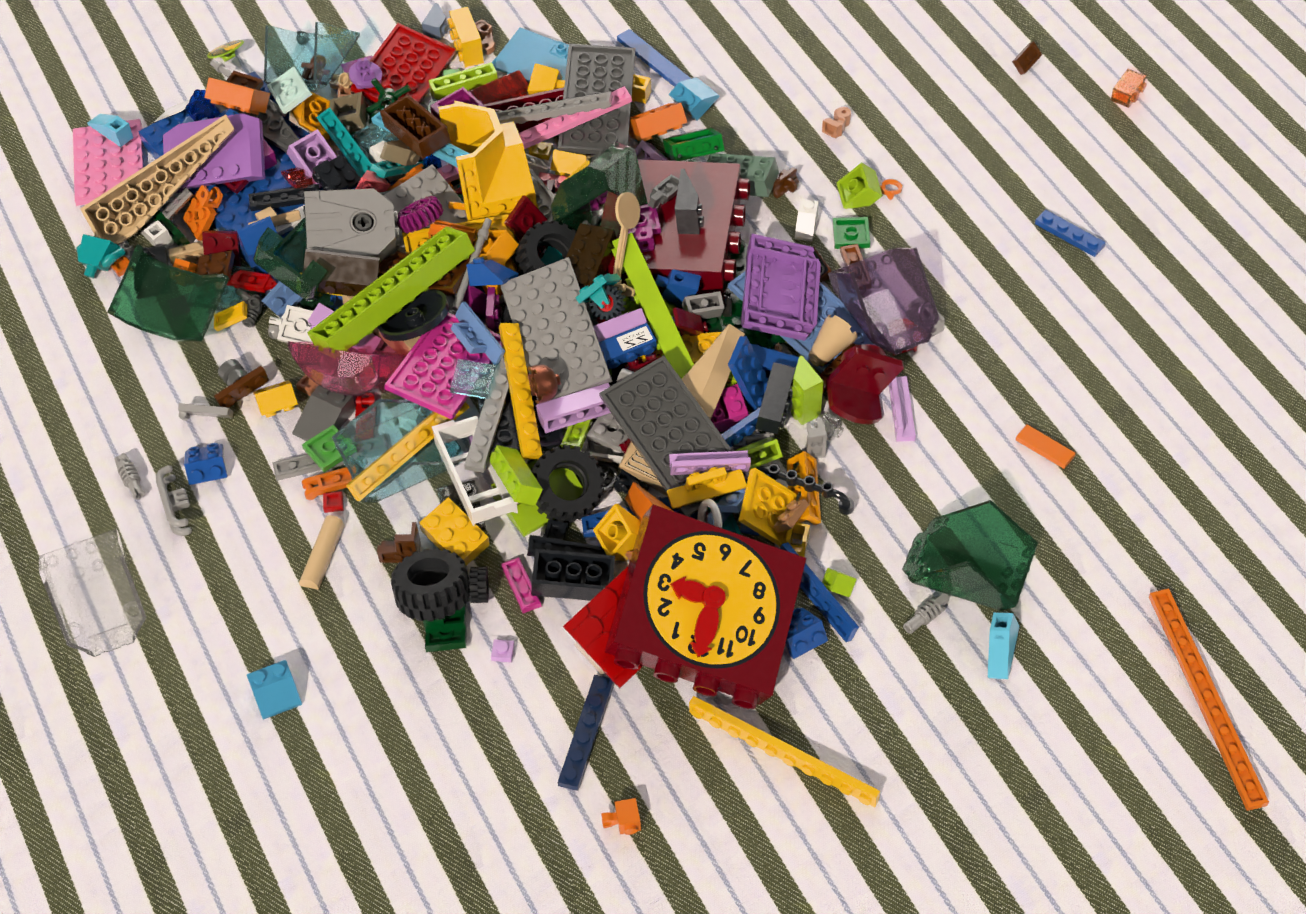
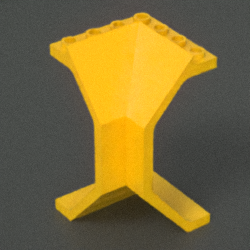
(497, 166)

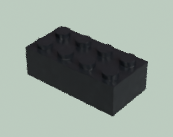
(570, 574)

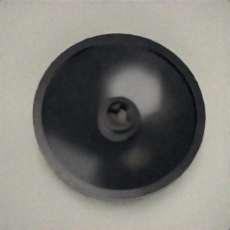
(416, 317)

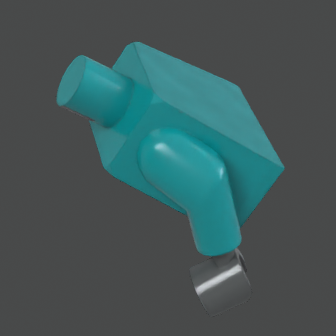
(99, 254)

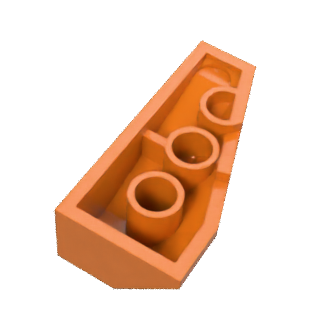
(641, 501)

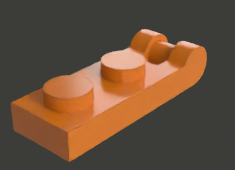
(326, 482)

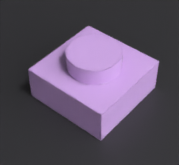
(502, 650)

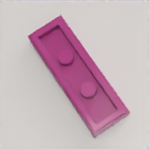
(520, 584)

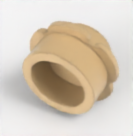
(344, 80)

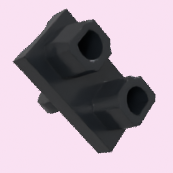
(624, 482)

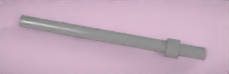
(482, 236)

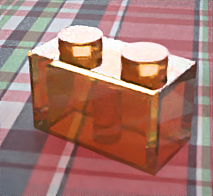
(1128, 88)

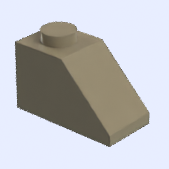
(399, 153)

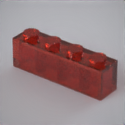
(503, 88)

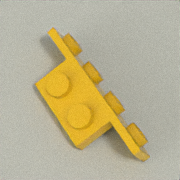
(706, 486)

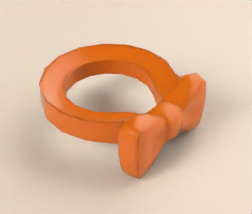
(890, 194)

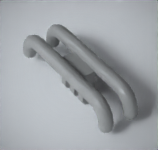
(173, 501)

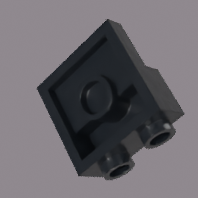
(336, 175)

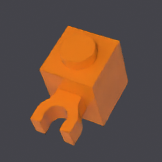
(625, 815)

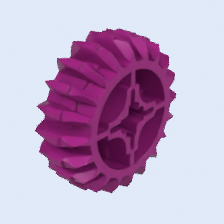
(419, 214)

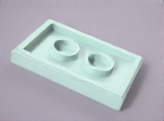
(289, 90)

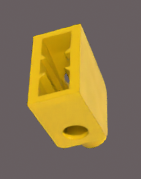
(544, 79)

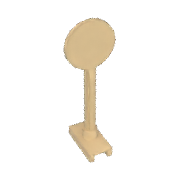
(628, 215)

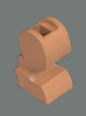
(836, 126)

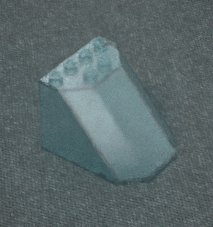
(289, 49)
(376, 432)

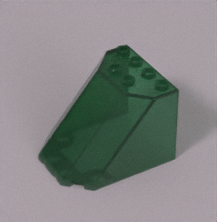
(609, 170)
(973, 556)

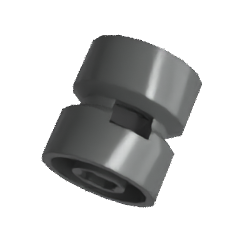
(231, 371)

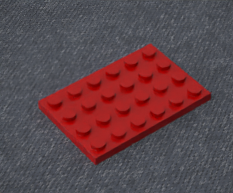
(410, 60)

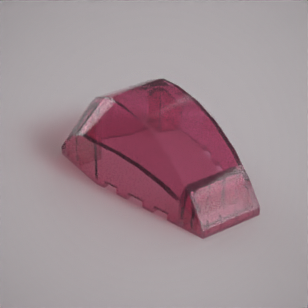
(346, 371)

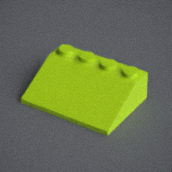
(562, 483)

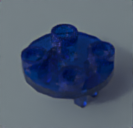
(200, 107)

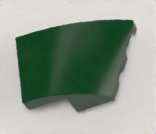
(447, 632)

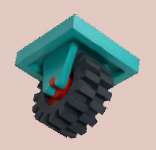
(604, 296)

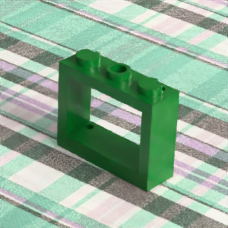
(693, 144)

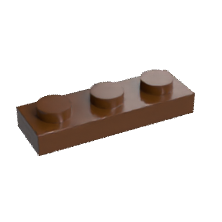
(242, 387)

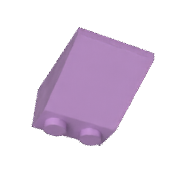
(310, 152)

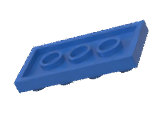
(748, 373)

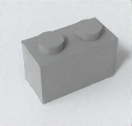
(705, 305)

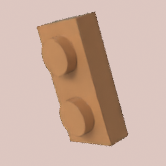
(791, 515)

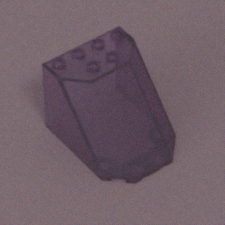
(889, 298)

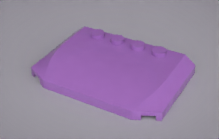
(234, 160)
(780, 288)

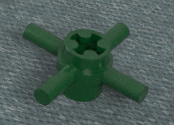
(386, 97)

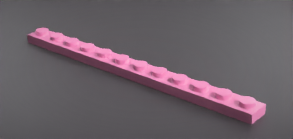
(553, 127)

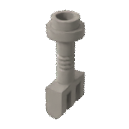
(752, 438)

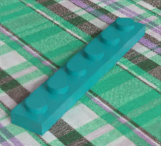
(344, 142)

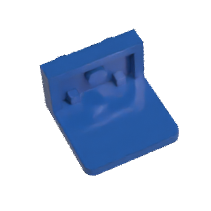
(205, 463)
(804, 633)

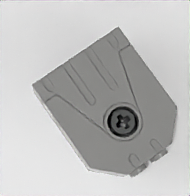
(351, 222)

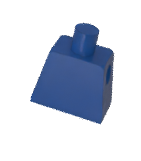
(678, 286)

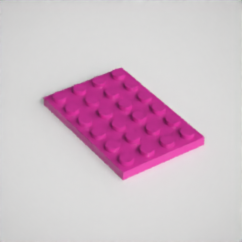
(430, 368)

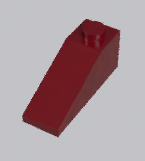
(689, 323)

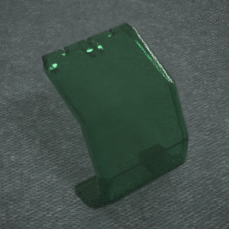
(285, 261)
(166, 299)

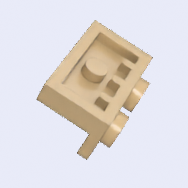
(188, 252)

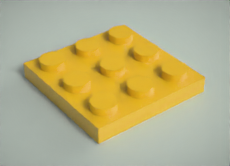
(763, 504)

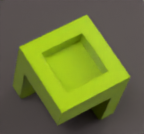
(838, 582)

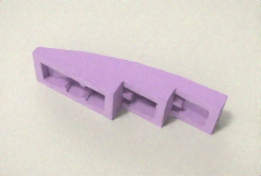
(619, 324)

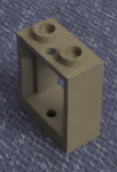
(355, 120)

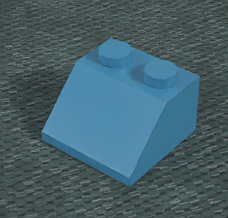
(694, 96)
(274, 689)

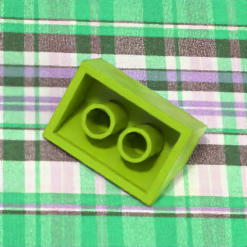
(807, 392)

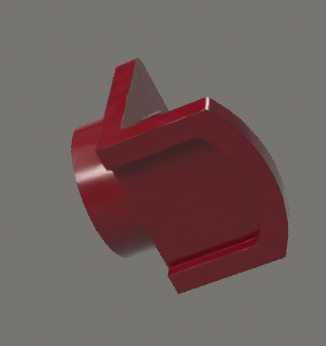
(859, 381)

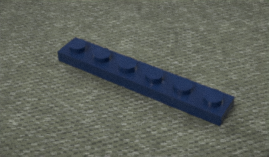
(585, 733)

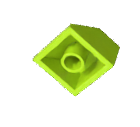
(859, 187)

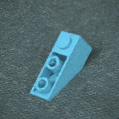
(112, 128)
(1002, 644)

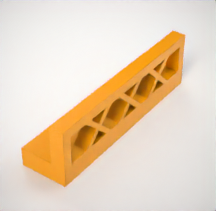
(806, 467)

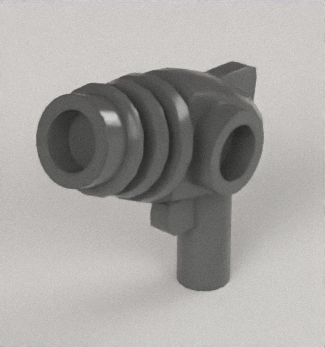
(254, 306)

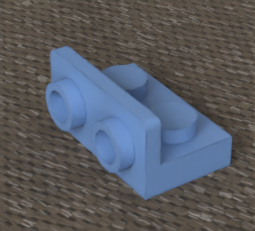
(280, 297)

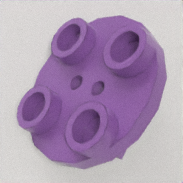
(359, 73)

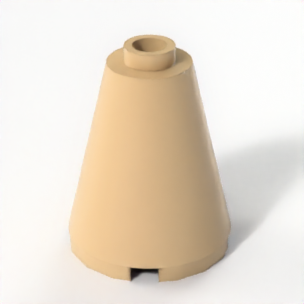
(831, 340)

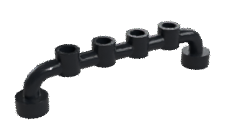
(846, 505)

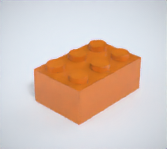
(237, 96)
(657, 121)

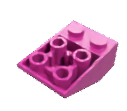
(729, 409)

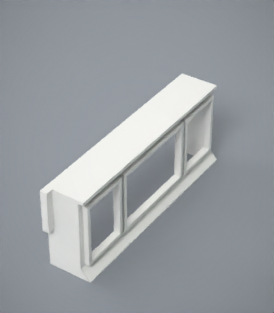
(452, 431)

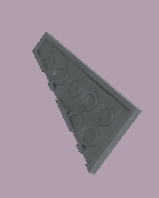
(274, 126)

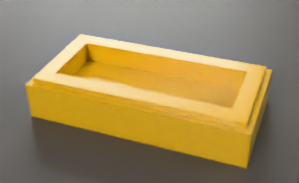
(230, 316)

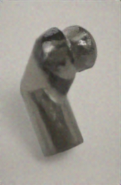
(727, 301)

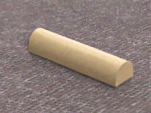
(322, 552)

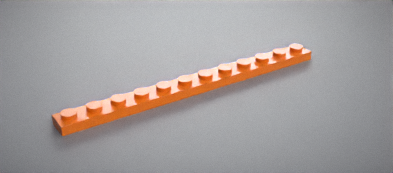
(1208, 701)

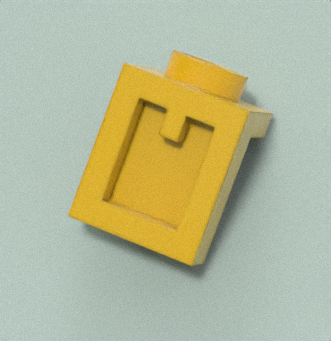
(541, 150)

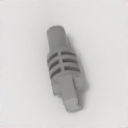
(129, 475)
(927, 613)

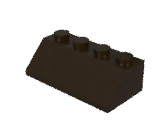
(347, 272)

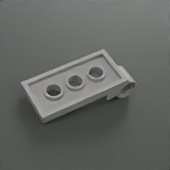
(599, 431)

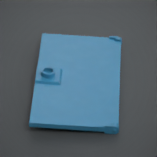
(528, 49)

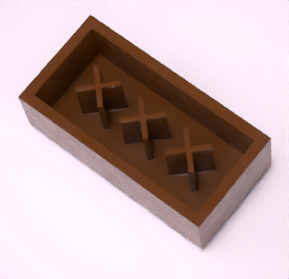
(415, 126)

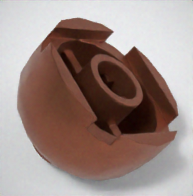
(543, 382)

